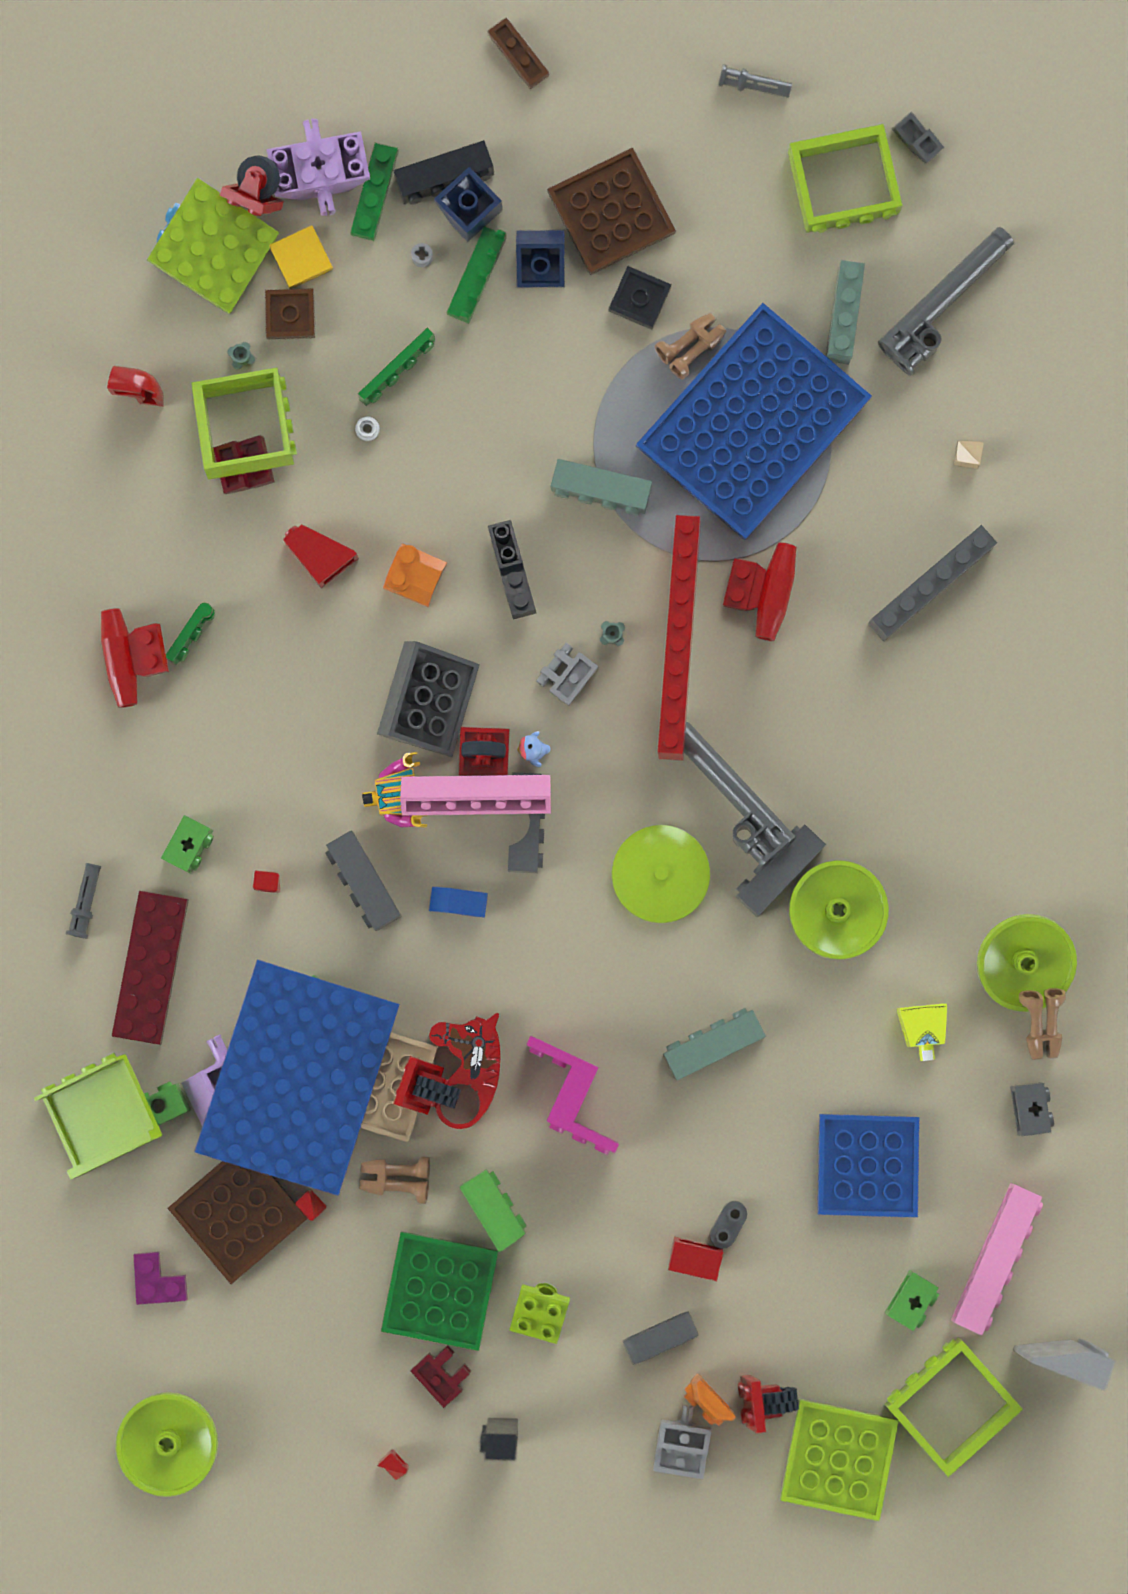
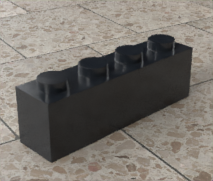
(438, 172)
(499, 1439)

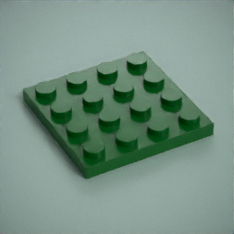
(439, 1291)

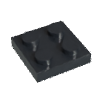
(639, 297)

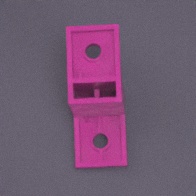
(572, 1096)

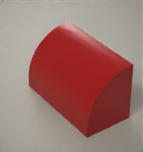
(695, 1259)

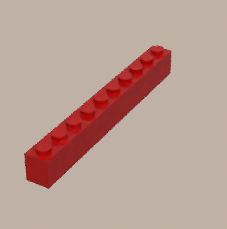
(679, 638)

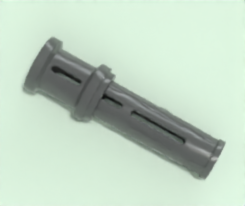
(783, 87)
(82, 914)

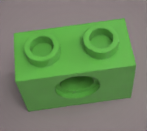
(174, 1102)

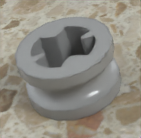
(428, 251)

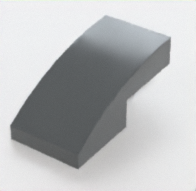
(917, 138)

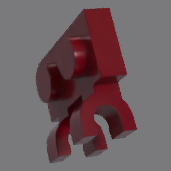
(437, 1379)

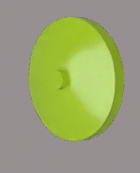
(660, 874)
(838, 910)
(1024, 956)
(166, 1444)

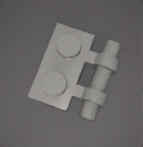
(572, 679)

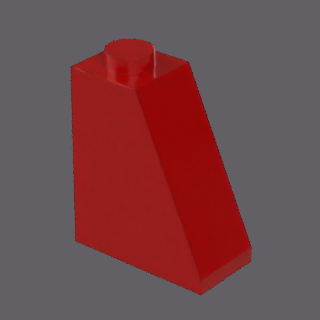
(319, 554)

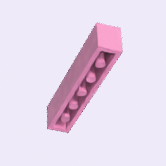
(476, 795)
(996, 1259)

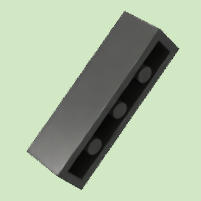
(780, 872)
(363, 880)

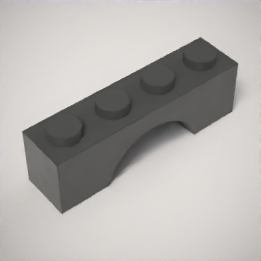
(525, 854)

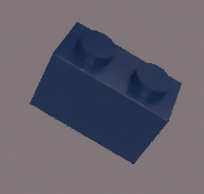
(469, 204)
(540, 258)

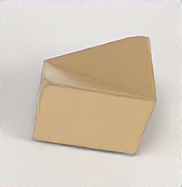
(969, 454)

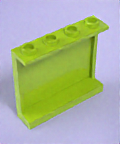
(100, 1114)

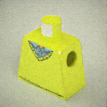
(924, 1027)

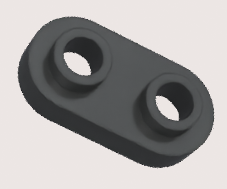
(729, 1225)

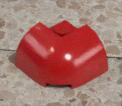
(136, 384)

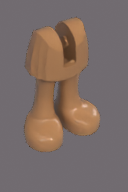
(705, 341)
(1034, 1002)
(383, 1170)

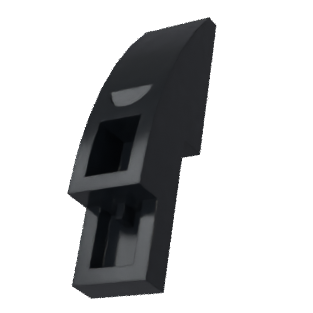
(511, 569)

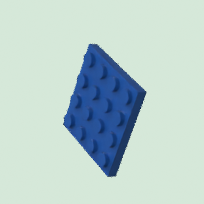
(868, 1165)

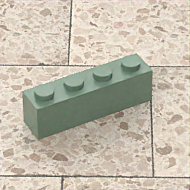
(845, 311)
(601, 486)
(713, 1045)

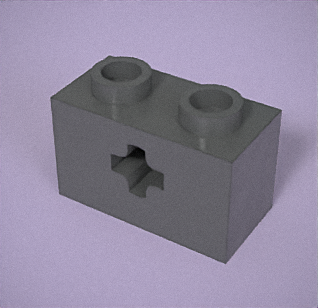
(1027, 1122)

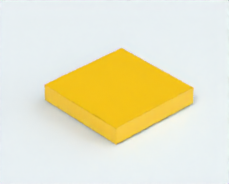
(301, 257)

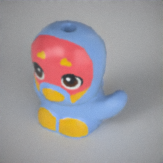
(536, 752)

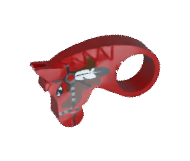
(480, 1054)

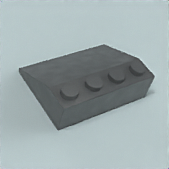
(428, 698)

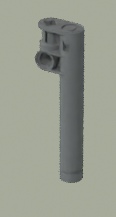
(907, 336)
(766, 829)

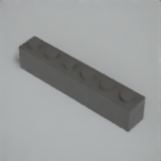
(932, 583)

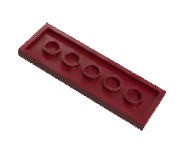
(150, 967)

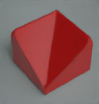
(266, 881)
(311, 1205)
(393, 1464)

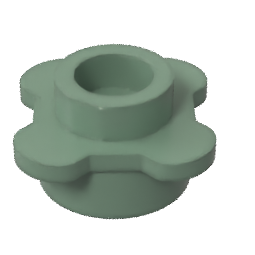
(243, 348)
(607, 628)

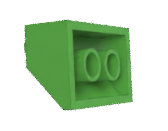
(493, 1209)

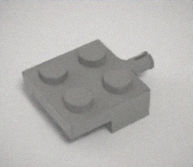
(682, 1446)

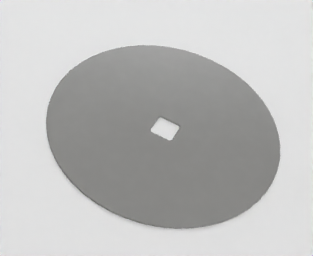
(630, 408)

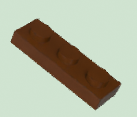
(518, 53)

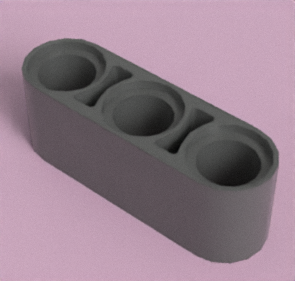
(660, 1337)

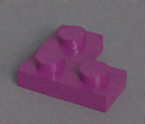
(152, 1287)

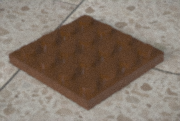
(611, 211)
(236, 1217)

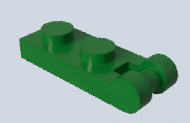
(191, 632)

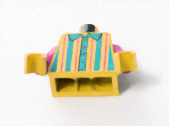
(389, 793)

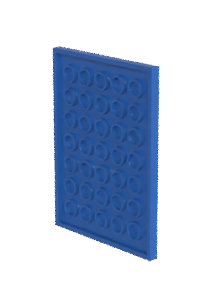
(753, 421)
(297, 1077)

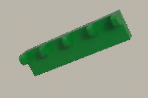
(476, 274)

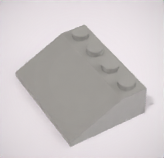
(1070, 1358)

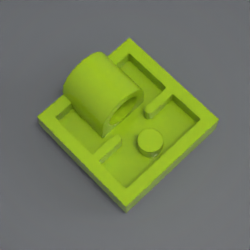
(540, 1312)

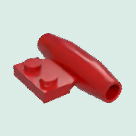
(763, 589)
(130, 655)

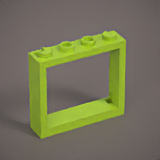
(839, 142)
(236, 384)
(981, 1435)

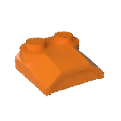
(414, 574)
(712, 1404)

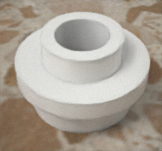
(367, 421)

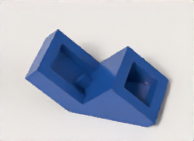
(458, 902)

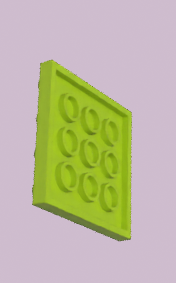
(212, 246)
(839, 1460)

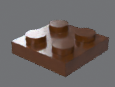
(290, 314)

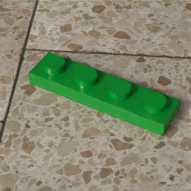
(374, 192)
(391, 372)

